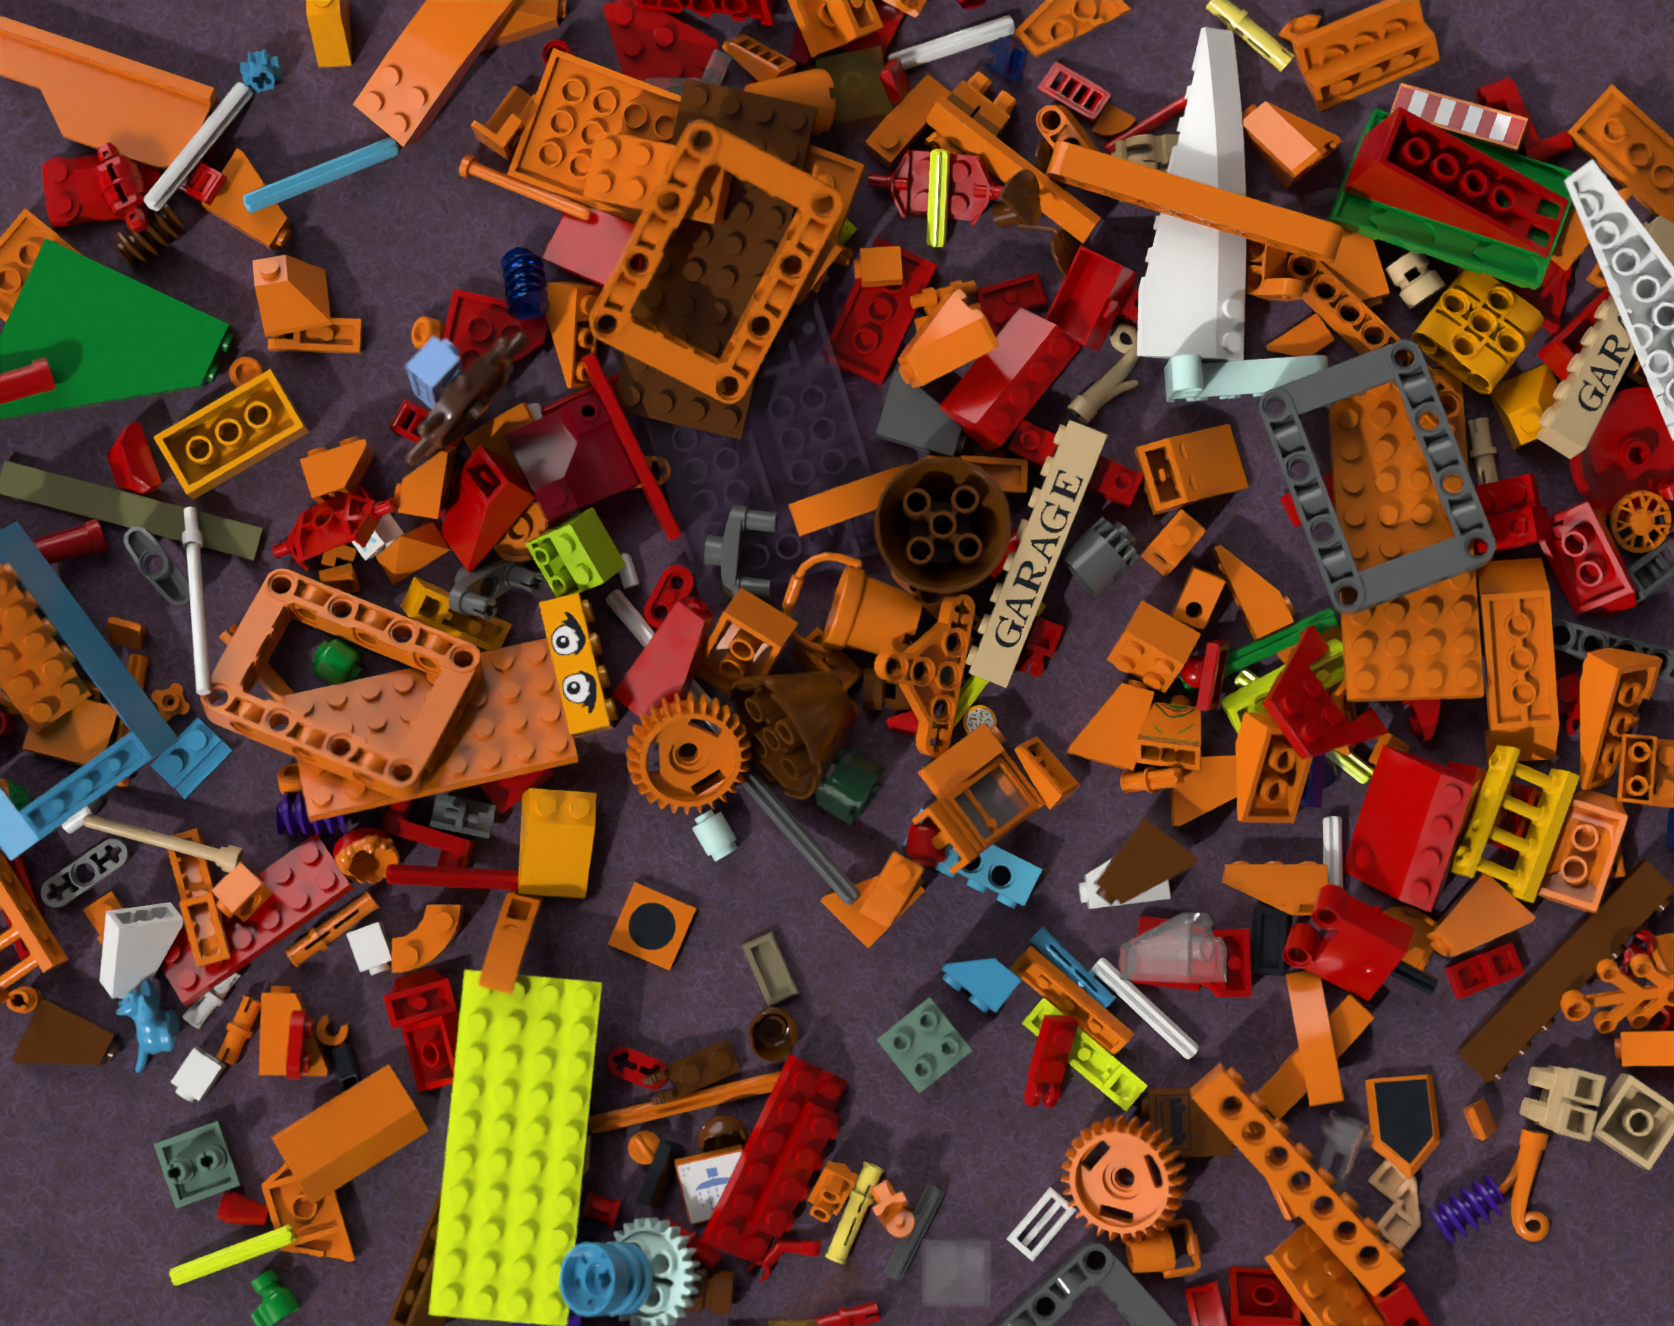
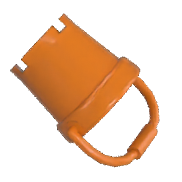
(863, 613)

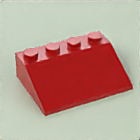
(1410, 827)

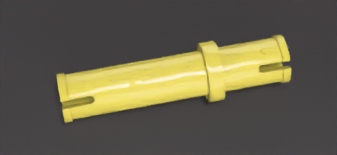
(1250, 32)
(854, 1213)

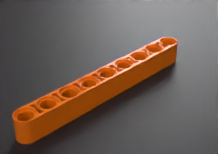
(1195, 202)

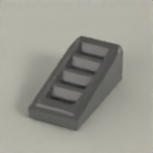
(1642, 585)

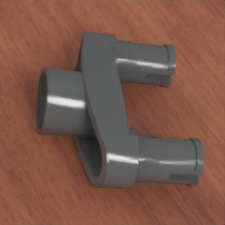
(728, 550)
(170, 581)
(477, 590)

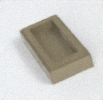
(770, 969)

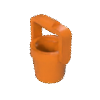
(1158, 1252)

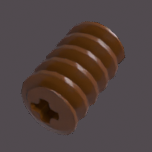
(137, 243)

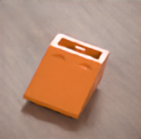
(1190, 468)

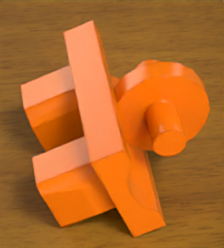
(831, 1190)
(893, 1210)

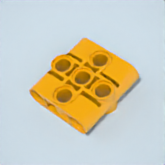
(1483, 357)

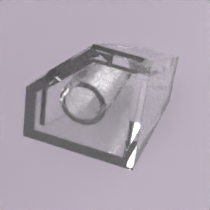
(1176, 952)

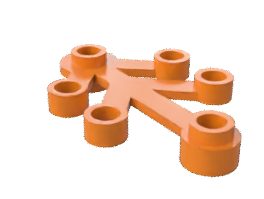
(1578, 1005)

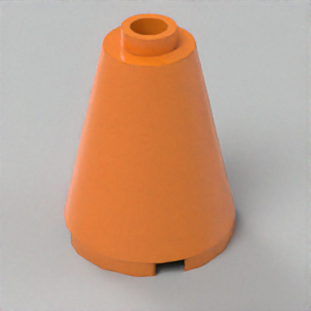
(804, 87)

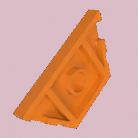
(317, 1226)

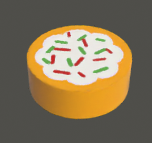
(977, 716)

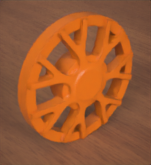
(1640, 521)

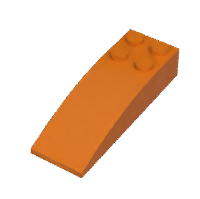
(428, 64)

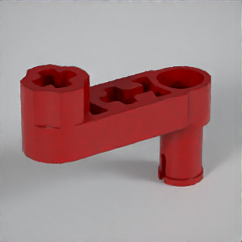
(1505, 97)
(454, 850)

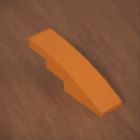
(1288, 1083)

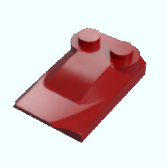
(74, 194)
(1588, 561)

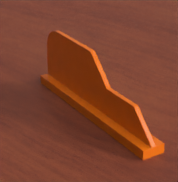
(105, 95)

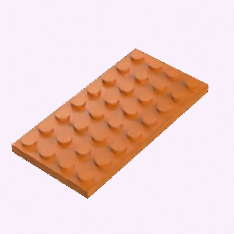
(505, 730)

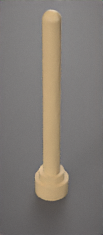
(224, 857)

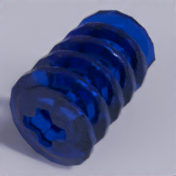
(524, 284)

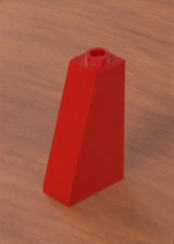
(668, 659)

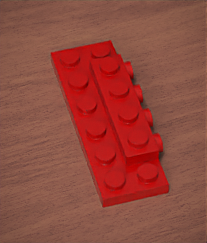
(777, 1161)

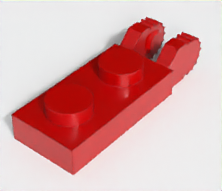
(1050, 1060)

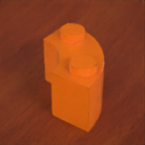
(429, 939)

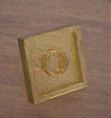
(857, 84)

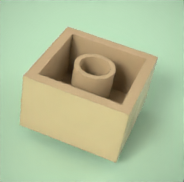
(1634, 1121)

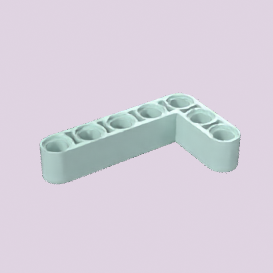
(1197, 381)

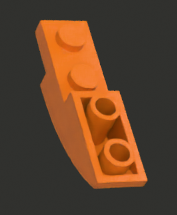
(510, 941)

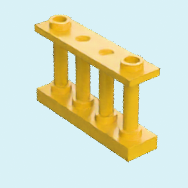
(1541, 835)

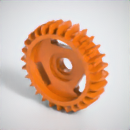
(676, 774)
(1100, 1185)

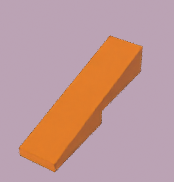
(198, 903)

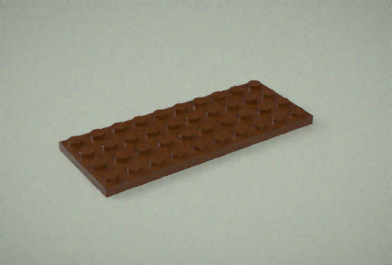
(712, 267)

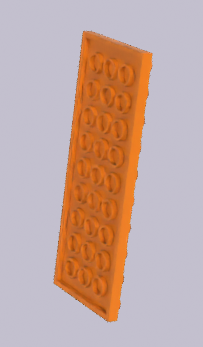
(587, 97)
(1387, 509)

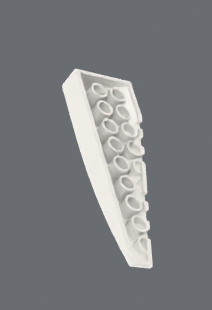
(1636, 276)

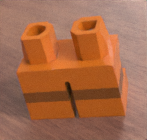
(970, 99)

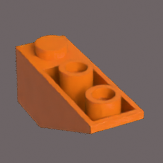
(570, 328)
(1281, 885)

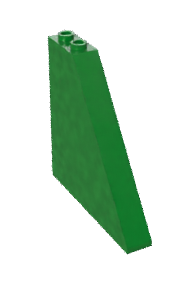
(104, 336)

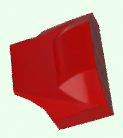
(133, 462)
(1238, 968)
(419, 998)

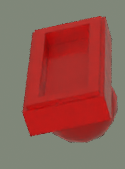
(1207, 674)
(1206, 1305)

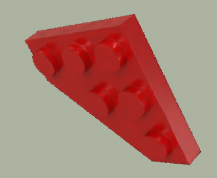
(655, 43)
(480, 320)

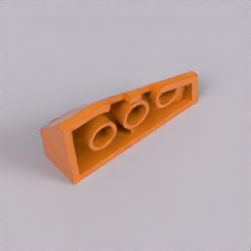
(1610, 695)

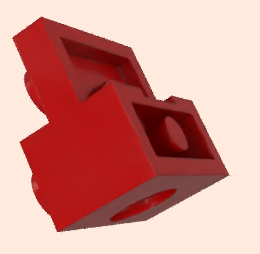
(1515, 528)

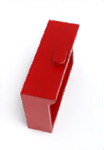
(1090, 297)

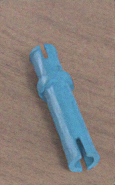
(1086, 978)

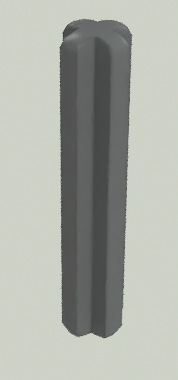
(907, 1246)

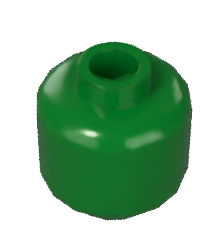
(336, 662)

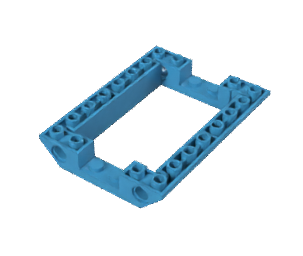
(148, 729)

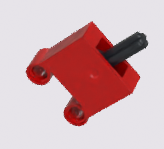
(1358, 947)

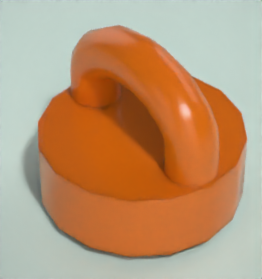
(425, 329)
(289, 780)
(643, 1146)

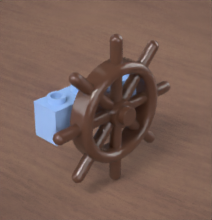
(456, 395)

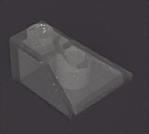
(956, 1272)

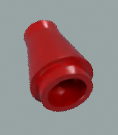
(241, 1210)

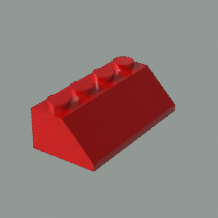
(1009, 379)

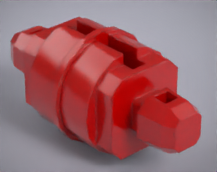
(122, 186)

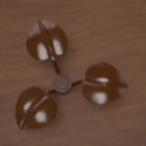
(1022, 207)

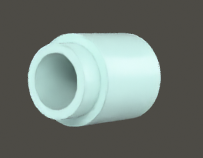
(715, 835)

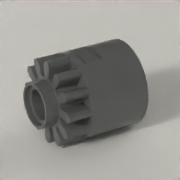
(1100, 556)

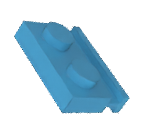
(192, 758)

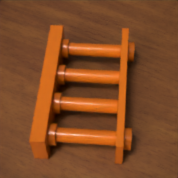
(28, 926)

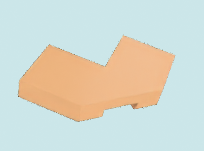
(1403, 1216)

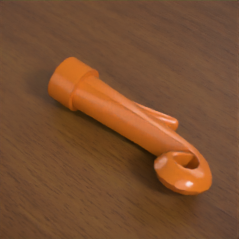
(1522, 1179)

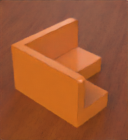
(506, 124)

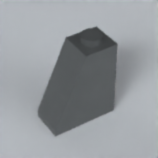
(916, 421)

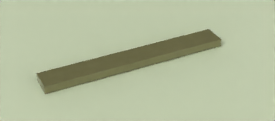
(126, 509)

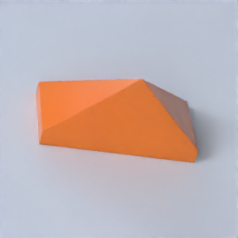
(412, 552)

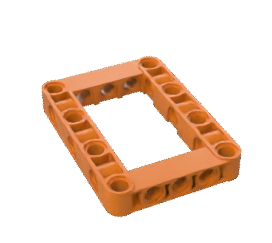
(774, 292)
(365, 626)

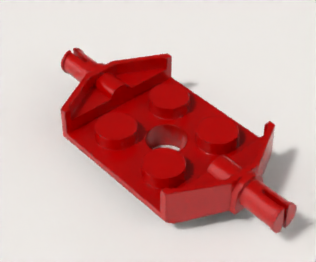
(909, 185)
(334, 524)

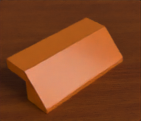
(834, 23)
(1365, 51)
(350, 1134)

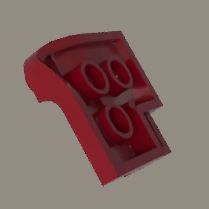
(571, 459)

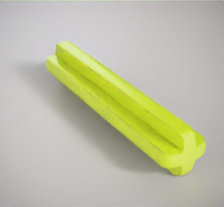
(938, 197)

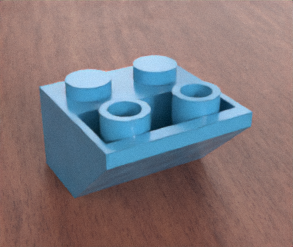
(984, 979)

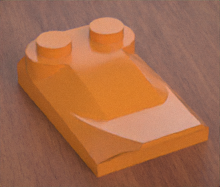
(1585, 851)

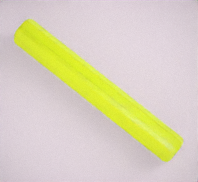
(232, 1255)

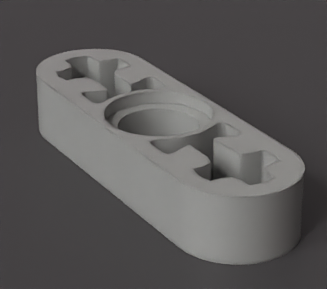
(59, 880)

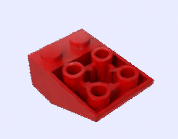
(483, 505)

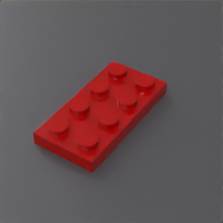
(878, 319)

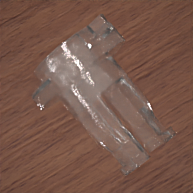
(1346, 1137)

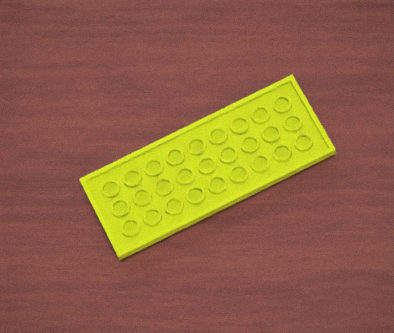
(515, 1149)

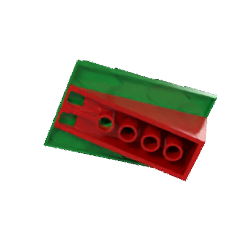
(1453, 198)

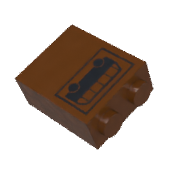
(1184, 1122)

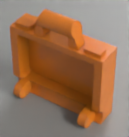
(78, 733)

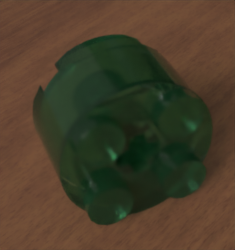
(850, 785)

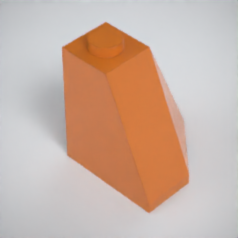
(528, 19)
(1286, 141)
(946, 341)

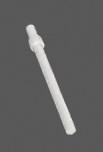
(192, 542)

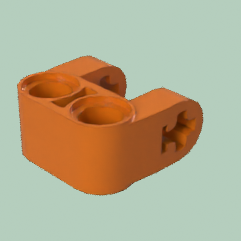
(1267, 274)

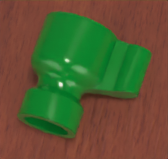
(276, 1301)

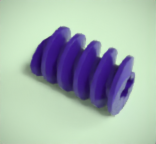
(295, 814)
(1468, 1209)

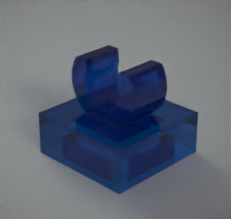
(1008, 58)

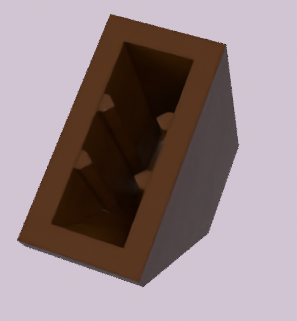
(1142, 863)
(65, 1037)

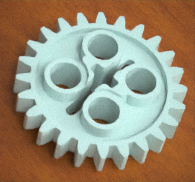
(659, 1243)

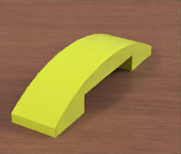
(1093, 1061)

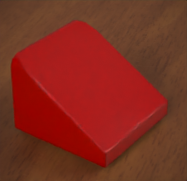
(903, 723)

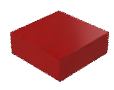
(894, 80)

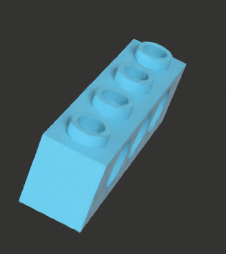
(1022, 874)

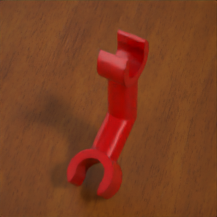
(782, 1245)

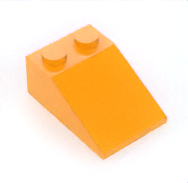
(556, 842)

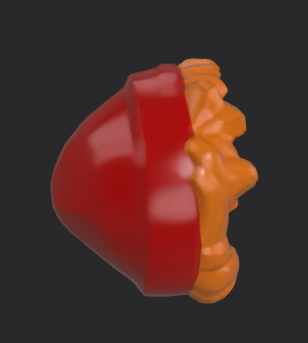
(365, 854)

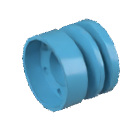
(605, 1278)

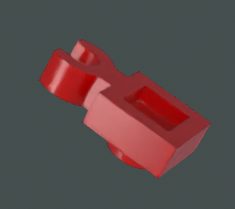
(1039, 642)
(1569, 700)

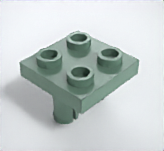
(924, 1045)
(197, 1164)

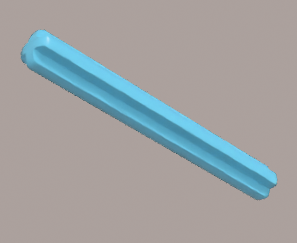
(320, 175)

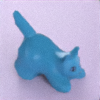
(154, 1027)

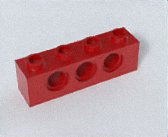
(1108, 479)

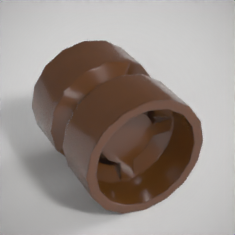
(874, 693)
(714, 1292)

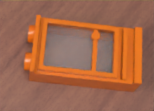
(982, 809)

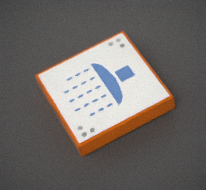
(704, 1180)

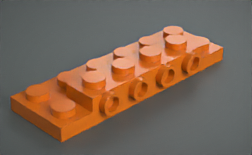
(32, 665)

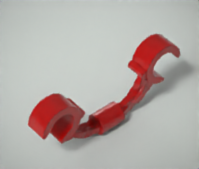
(1633, 950)

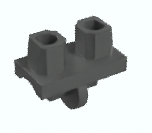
(463, 816)

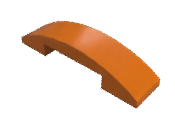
(841, 502)
(1314, 1038)

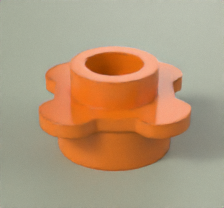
(179, 706)

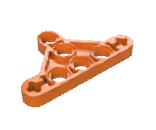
(928, 689)

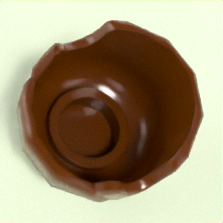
(765, 1045)
(711, 1130)

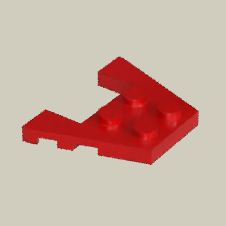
(1306, 709)

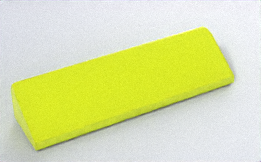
(1327, 668)

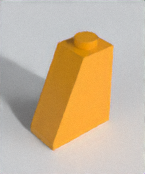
(330, 31)

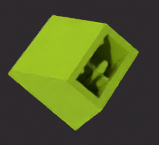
(576, 554)

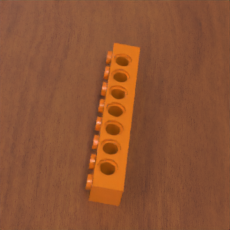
(1373, 1271)

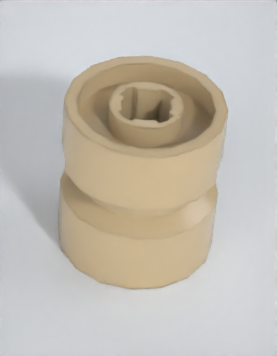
(1420, 288)

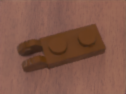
(695, 1071)

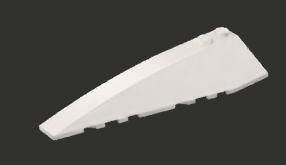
(1196, 273)

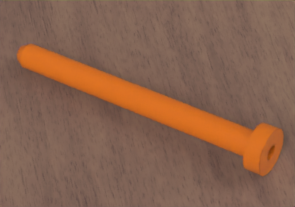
(470, 167)

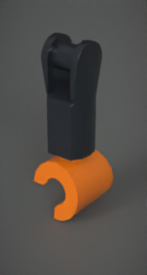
(340, 1053)

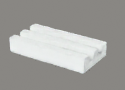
(1022, 1246)

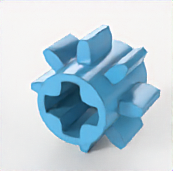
(260, 71)

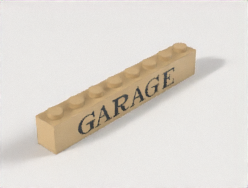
(1596, 369)
(1037, 553)

